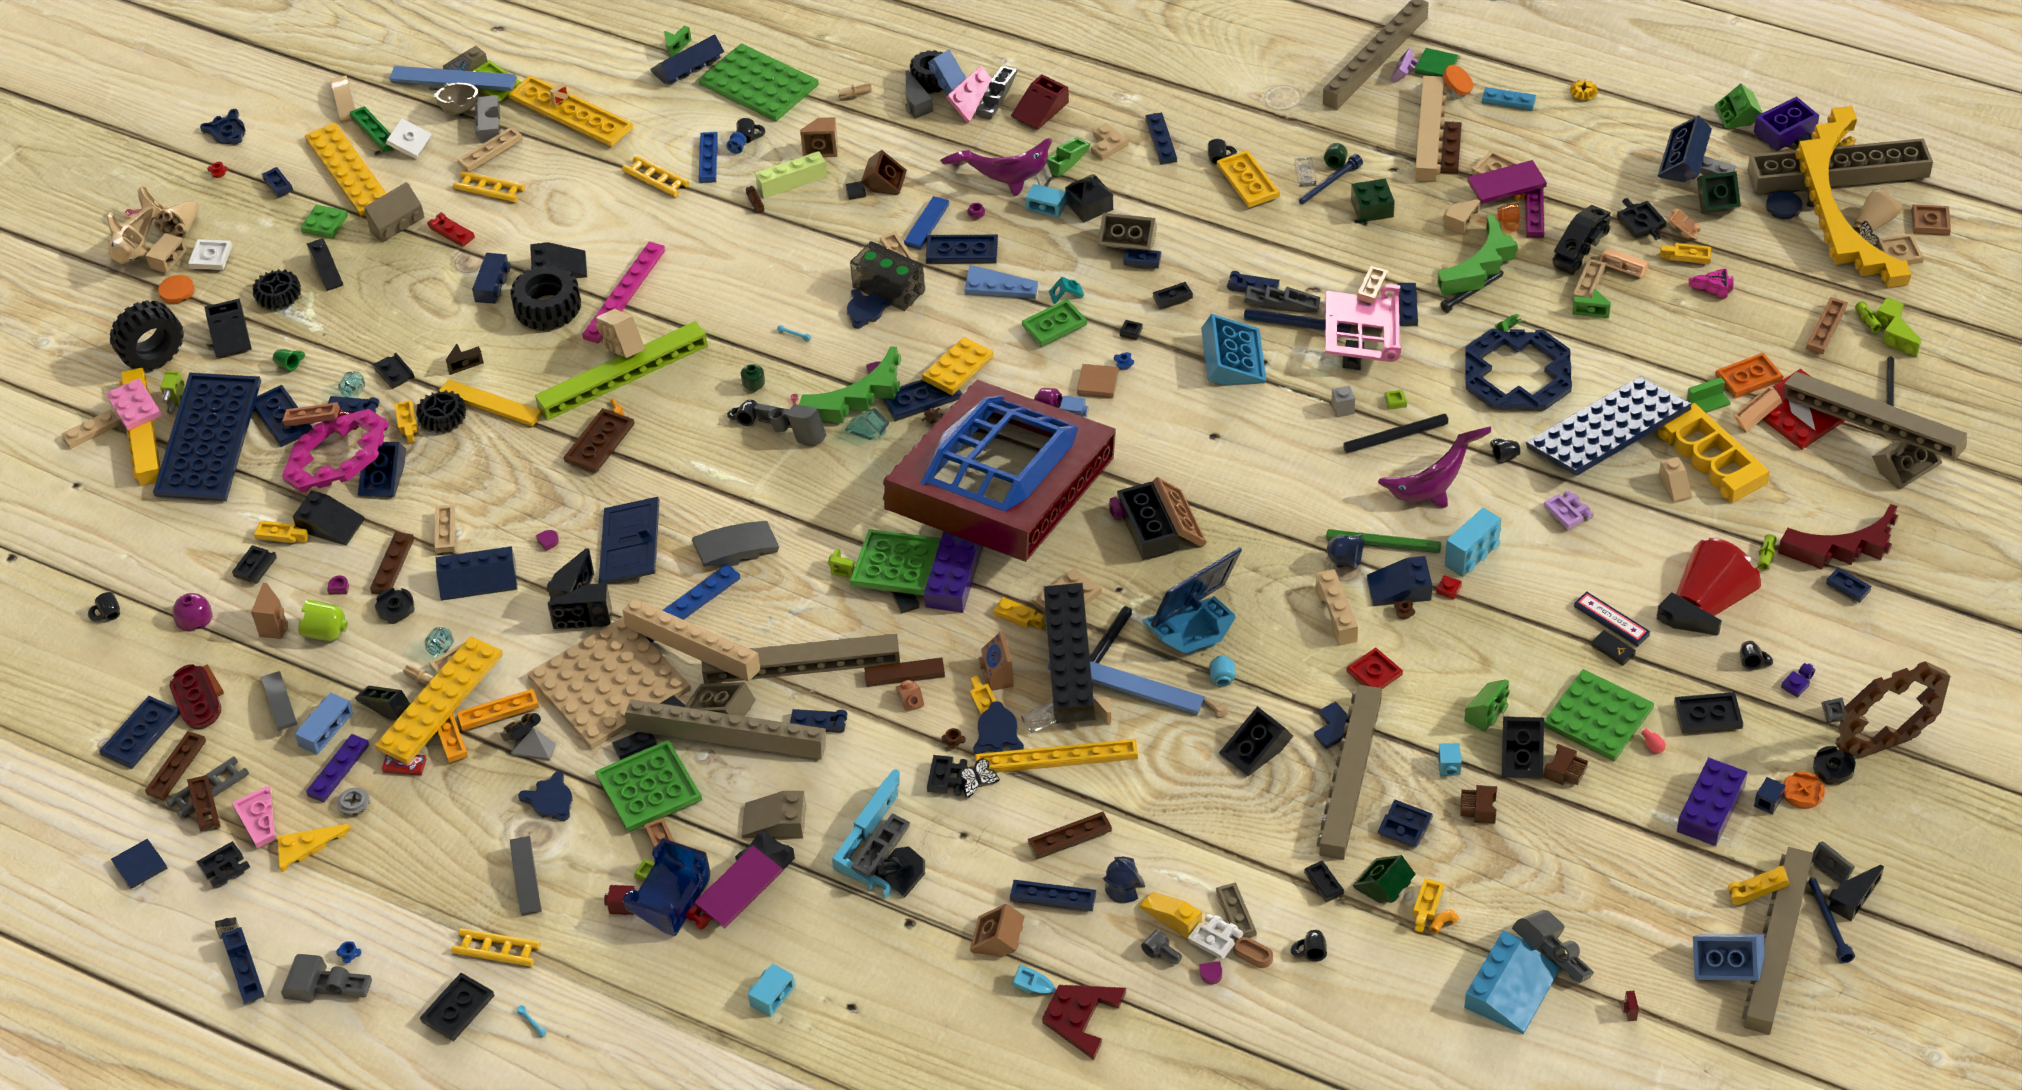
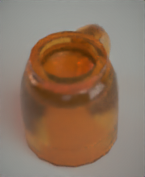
(1509, 214)

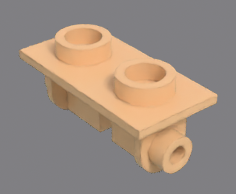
(1678, 220)

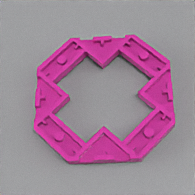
(369, 442)

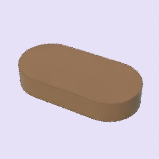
(1253, 952)

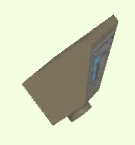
(468, 60)

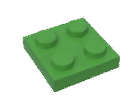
(324, 221)

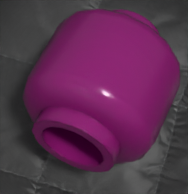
(1049, 396)

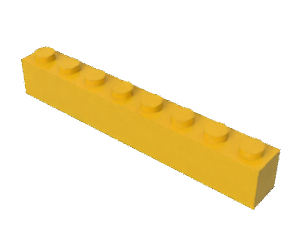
(142, 439)

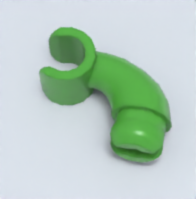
(1510, 321)

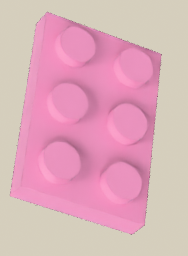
(133, 404)

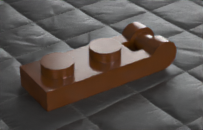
(203, 802)

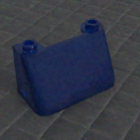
(670, 886)

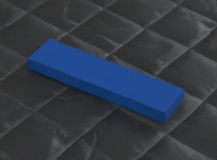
(708, 157)
(926, 222)

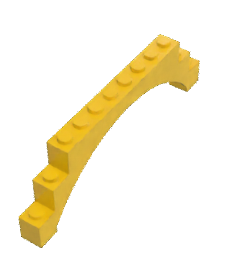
(1843, 241)

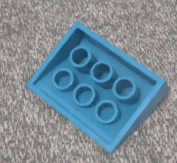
(1232, 352)
(1511, 983)

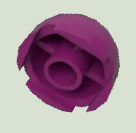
(192, 612)

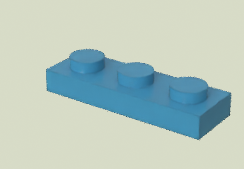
(1508, 98)

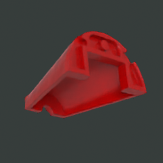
(1717, 576)

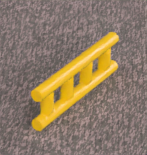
(652, 168)
(494, 193)
(503, 956)

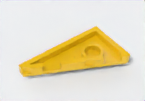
(302, 844)

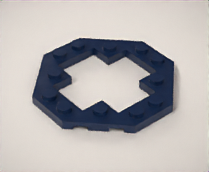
(1518, 398)

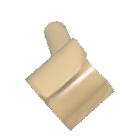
(1220, 710)

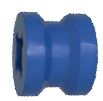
(736, 142)

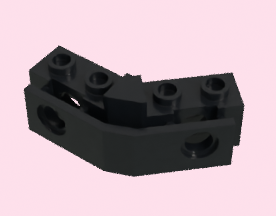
(1581, 233)

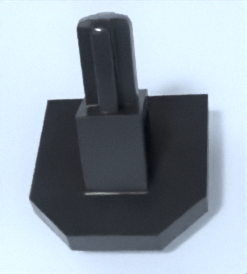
(902, 869)

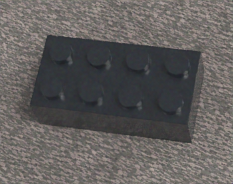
(1148, 520)

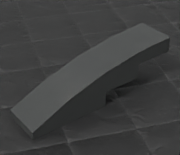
(996, 92)
(1287, 300)
(279, 700)
(880, 845)
(525, 875)

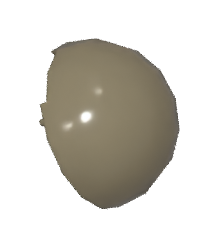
(457, 97)

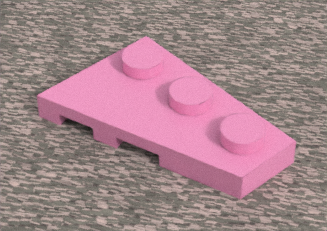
(969, 93)
(257, 816)

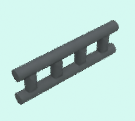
(212, 777)

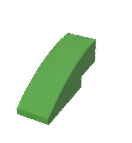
(1067, 156)

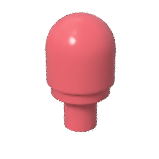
(1653, 741)

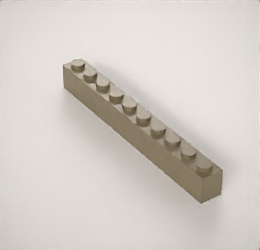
(1375, 53)
(1875, 415)
(816, 657)
(725, 729)
(1350, 772)
(1778, 942)

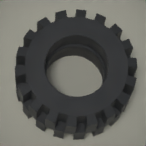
(920, 70)

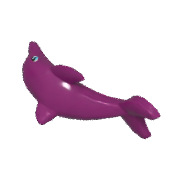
(1008, 170)
(1437, 478)

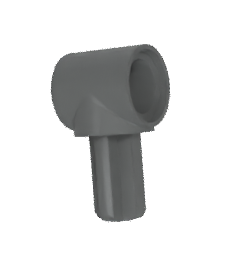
(1158, 945)

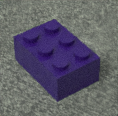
(1786, 123)

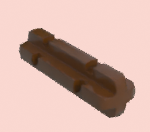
(754, 199)

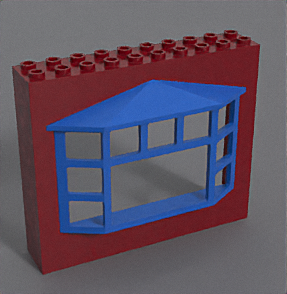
(1038, 495)

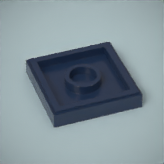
(139, 863)

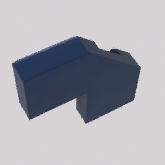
(1334, 731)

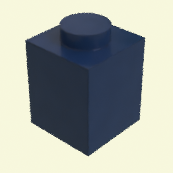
(1769, 795)

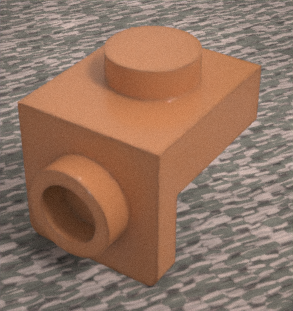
(910, 695)

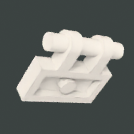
(1213, 941)

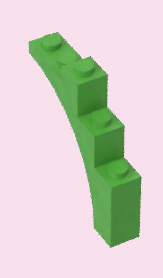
(1486, 262)
(859, 396)

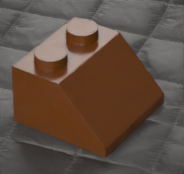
(883, 174)

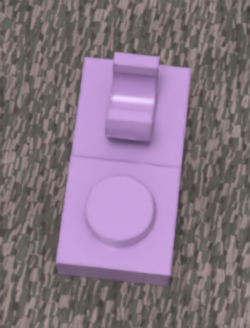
(1404, 65)

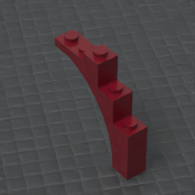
(1820, 549)

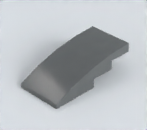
(734, 543)

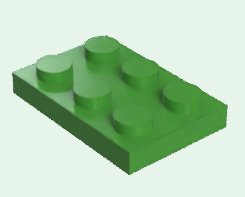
(1054, 322)

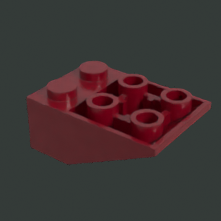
(1041, 102)

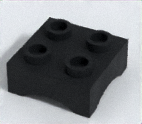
(776, 851)

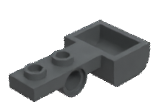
(802, 419)
(1543, 931)
(309, 977)

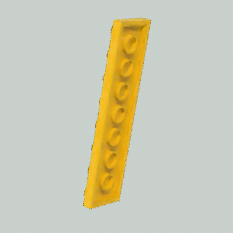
(571, 112)
(345, 166)
(438, 700)

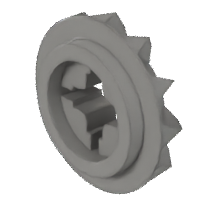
(346, 798)

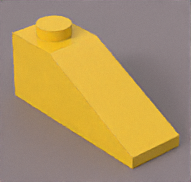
(1173, 913)

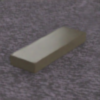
(1236, 909)

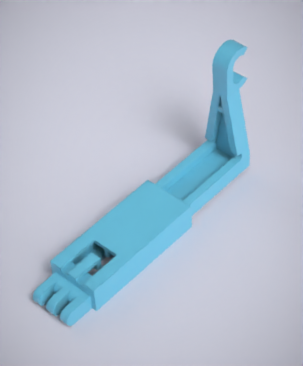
(863, 828)

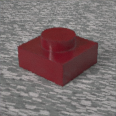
(1630, 1006)

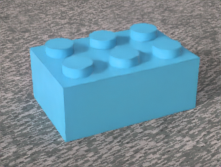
(1473, 542)

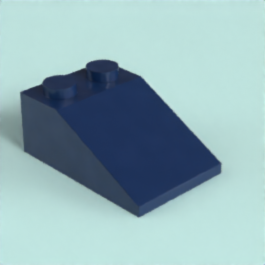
(384, 473)
(1401, 582)

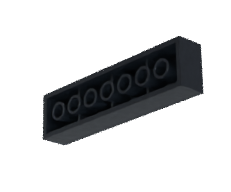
(1069, 653)

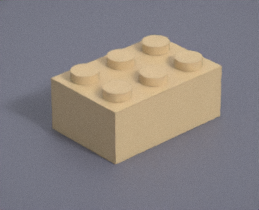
(619, 333)

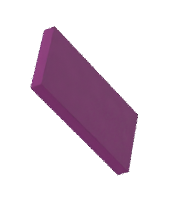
(1507, 182)
(738, 886)

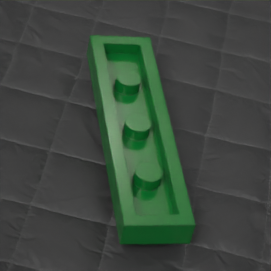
(371, 127)

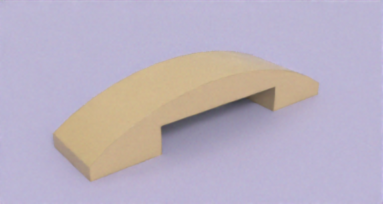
(343, 97)

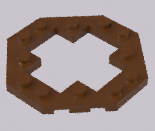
(1931, 698)

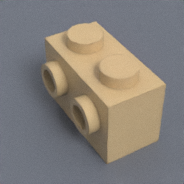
(166, 253)

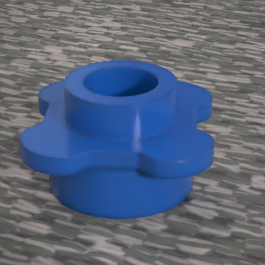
(1124, 360)
(346, 947)

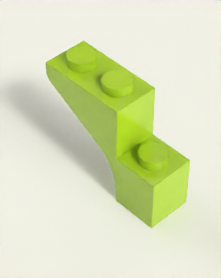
(1897, 332)

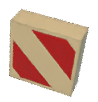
(558, 93)

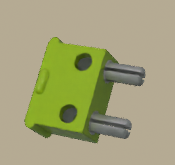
(172, 389)

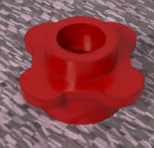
(217, 169)

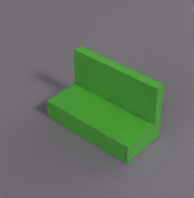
(1708, 395)

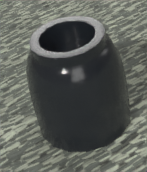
(747, 127)
(1217, 150)
(744, 414)
(1504, 449)
(107, 606)
(1753, 657)
(1314, 946)

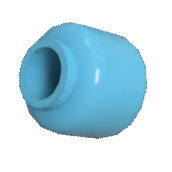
(1222, 670)

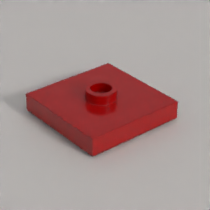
(1374, 670)

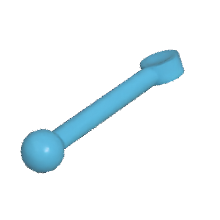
(806, 337)
(522, 1011)

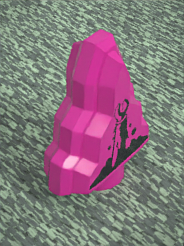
(1715, 283)

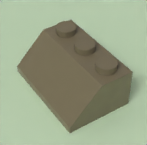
(393, 212)
(1127, 232)
(1904, 463)

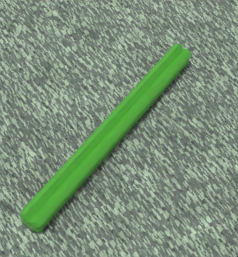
(1390, 541)

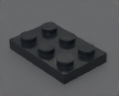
(1708, 712)
(457, 1006)

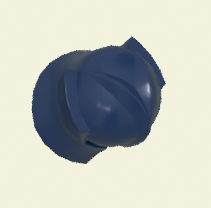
(1346, 550)
(1120, 875)

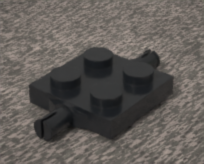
(1641, 219)

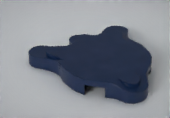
(226, 130)
(865, 308)
(997, 729)
(550, 798)

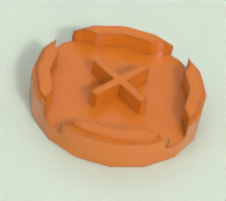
(1458, 79)
(176, 289)
(1803, 790)

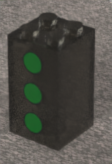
(887, 275)

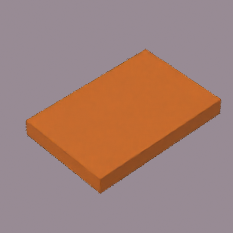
(1749, 375)

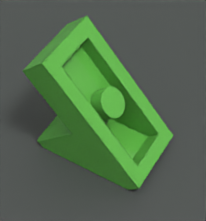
(677, 42)
(1595, 307)

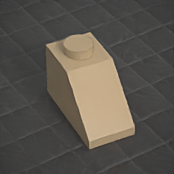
(1461, 216)
(1675, 479)

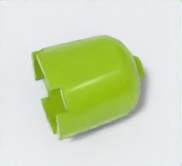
(322, 621)

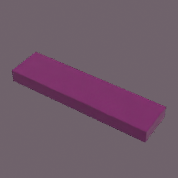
(1535, 213)

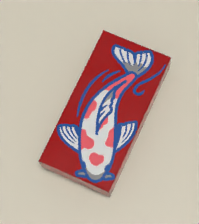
(415, 767)

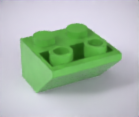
(1738, 108)
(1488, 705)

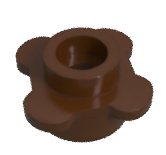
(931, 415)
(1404, 609)
(953, 738)

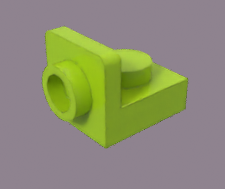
(840, 566)

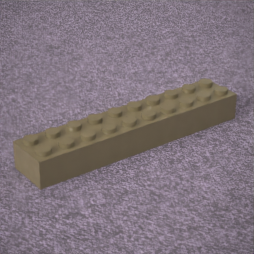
(1846, 166)

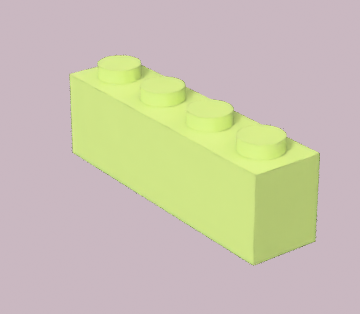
(791, 174)

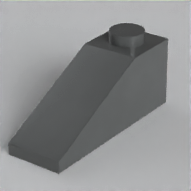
(918, 100)

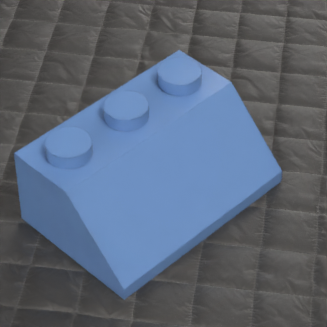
(1728, 956)

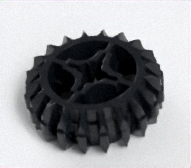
(276, 289)
(441, 411)

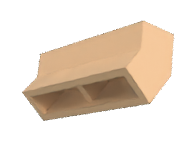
(1624, 262)
(1758, 408)

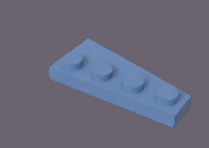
(998, 284)

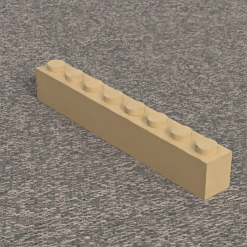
(1429, 129)
(691, 639)

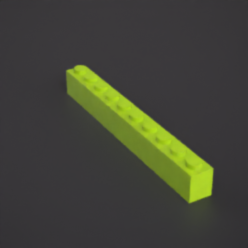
(621, 371)

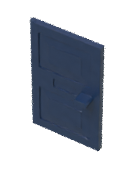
(629, 540)
(1195, 588)

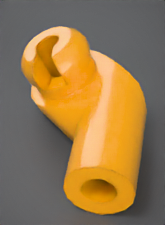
(1440, 919)

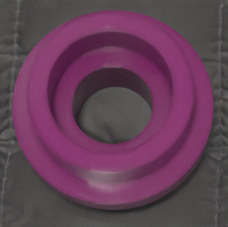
(976, 210)

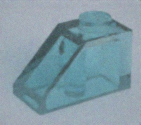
(868, 425)

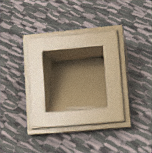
(1103, 708)

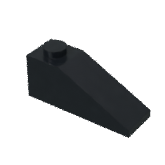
(324, 264)
(1686, 616)
(385, 701)
(1854, 892)

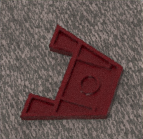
(1072, 1010)

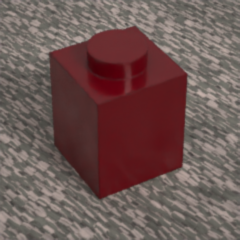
(614, 899)

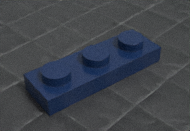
(1408, 305)

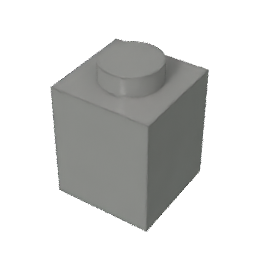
(1343, 401)

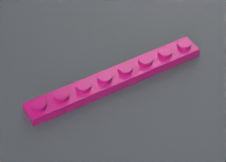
(627, 287)

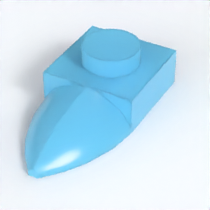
(1032, 981)

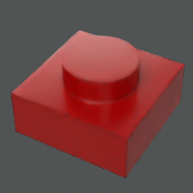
(1448, 587)

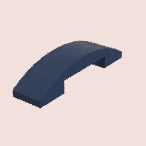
(243, 965)

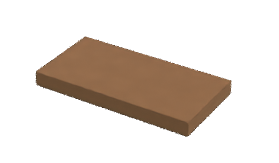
(1179, 512)

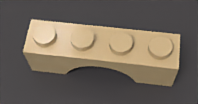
(1342, 618)

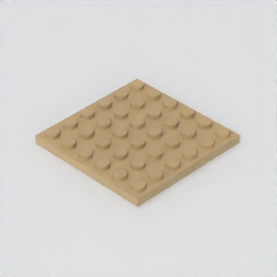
(601, 676)

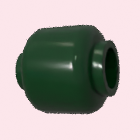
(1335, 155)
(752, 377)

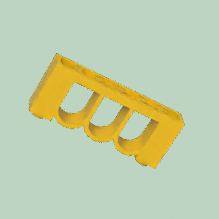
(1732, 486)

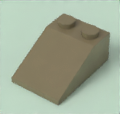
(722, 698)
(777, 814)

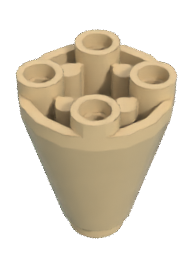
(1878, 209)
(177, 218)

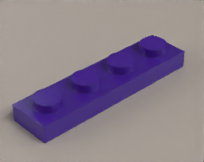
(337, 768)

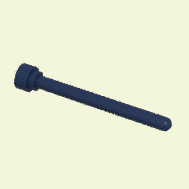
(1353, 162)
(1843, 951)

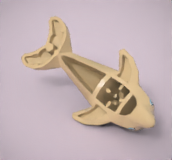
(130, 237)

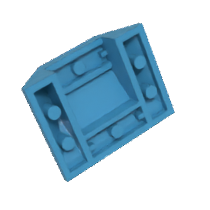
(1194, 628)

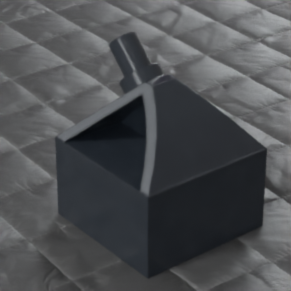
(1089, 198)

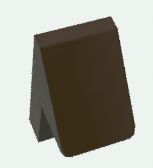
(460, 361)

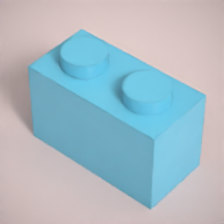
(1046, 200)
(771, 989)

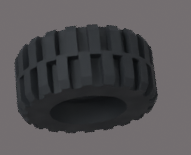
(548, 312)
(136, 322)

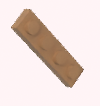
(1826, 325)

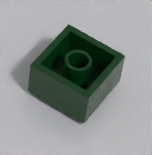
(1718, 192)
(1372, 200)

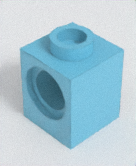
(1449, 759)

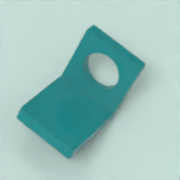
(1065, 286)

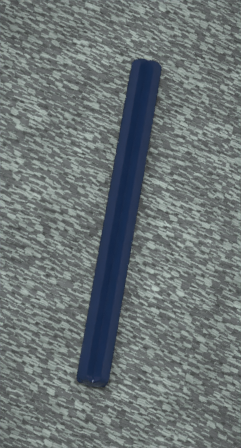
(1293, 320)

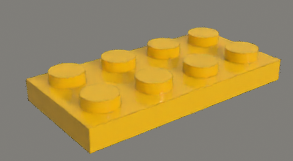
(1248, 178)
(957, 365)

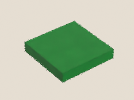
(1435, 62)

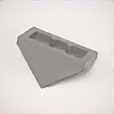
(534, 746)

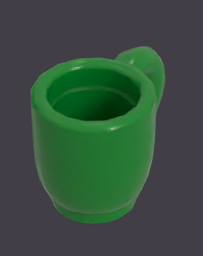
(288, 359)

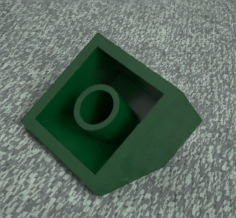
(1385, 879)

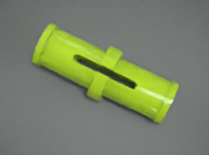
(1868, 317)
(1767, 552)

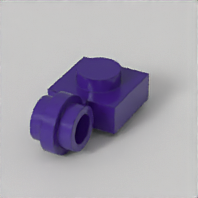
(1796, 683)

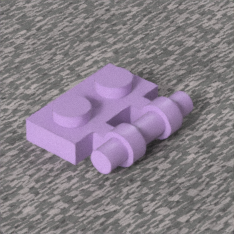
(1564, 511)

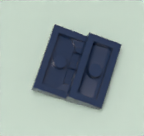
(1405, 823)

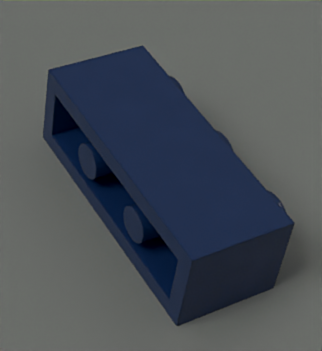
(491, 278)

